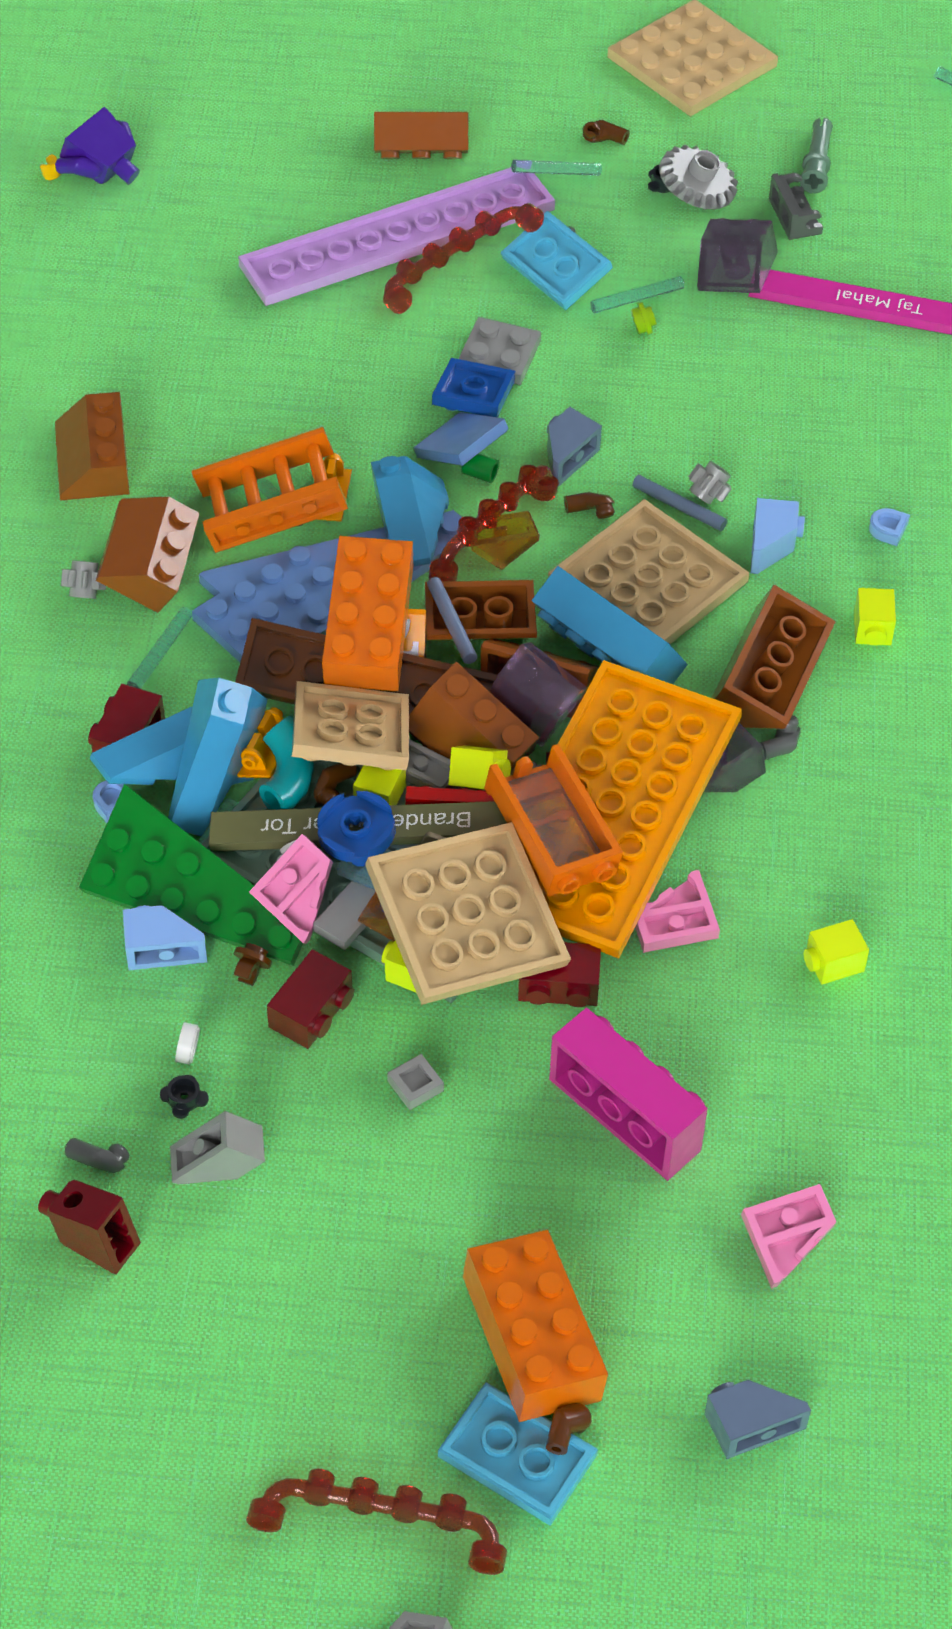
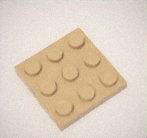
(351, 726)

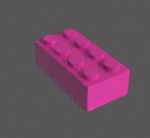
(628, 1093)

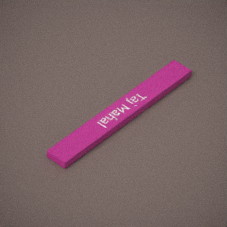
(857, 301)

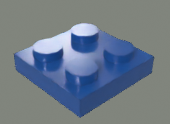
(473, 387)

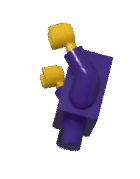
(96, 151)

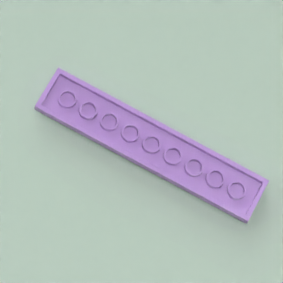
(385, 235)

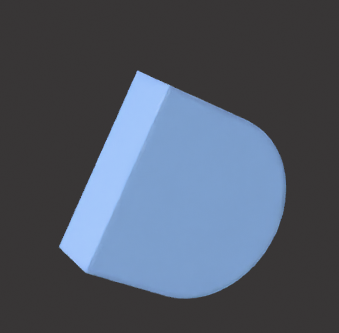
(888, 525)
(105, 798)

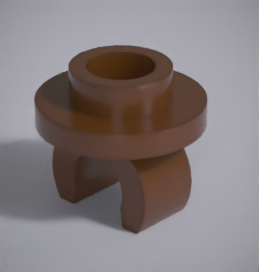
(251, 960)

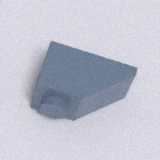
(571, 442)
(753, 1416)

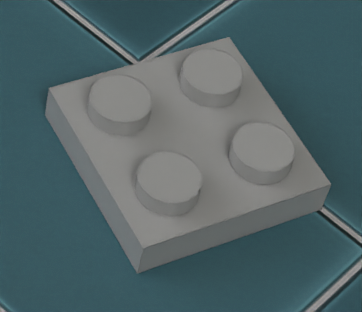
(502, 346)

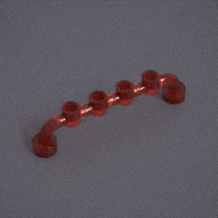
(400, 299)
(531, 481)
(363, 1498)

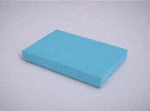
(557, 261)
(513, 1455)

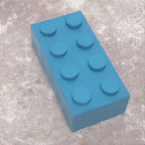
(604, 629)

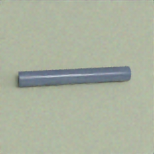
(679, 502)
(452, 620)

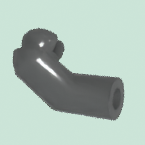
(784, 741)
(97, 1157)

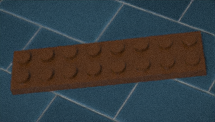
(282, 655)

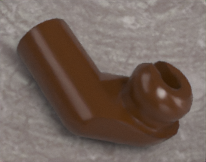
(603, 130)
(590, 500)
(329, 779)
(566, 1421)

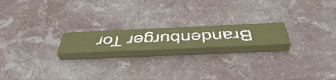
(279, 827)

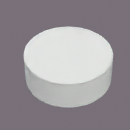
(187, 1043)

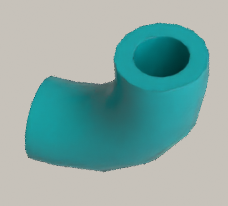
(291, 775)

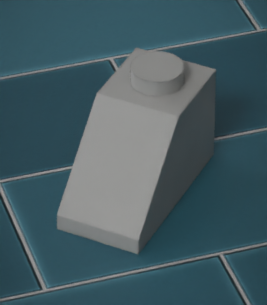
(218, 1150)

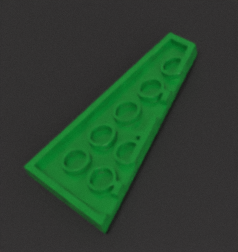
(157, 863)

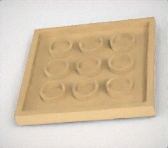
(692, 57)
(656, 571)
(467, 912)

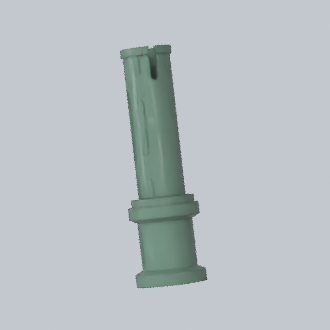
(816, 162)

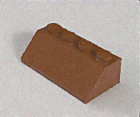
(774, 660)

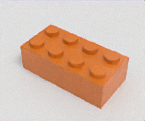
(368, 613)
(534, 1325)

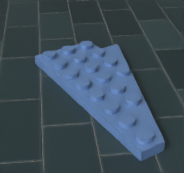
(283, 589)

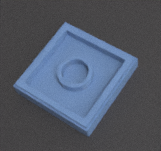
(461, 438)

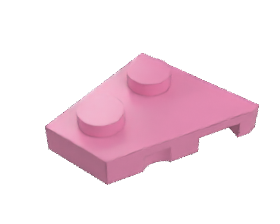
(295, 887)
(678, 917)
(788, 1229)

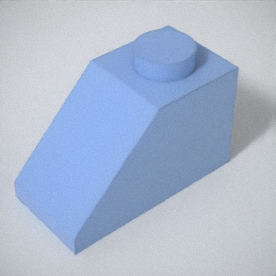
(774, 531)
(160, 939)

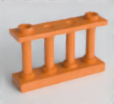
(276, 513)

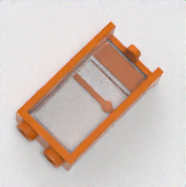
(556, 823)

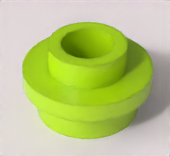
(643, 318)

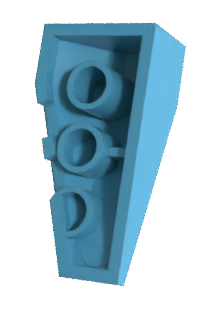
(410, 504)
(217, 733)
(147, 753)

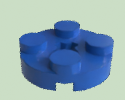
(358, 845)

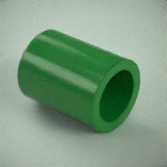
(481, 467)

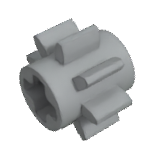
(710, 482)
(82, 579)

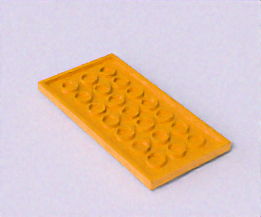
(645, 764)

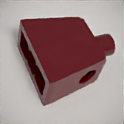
(92, 1223)

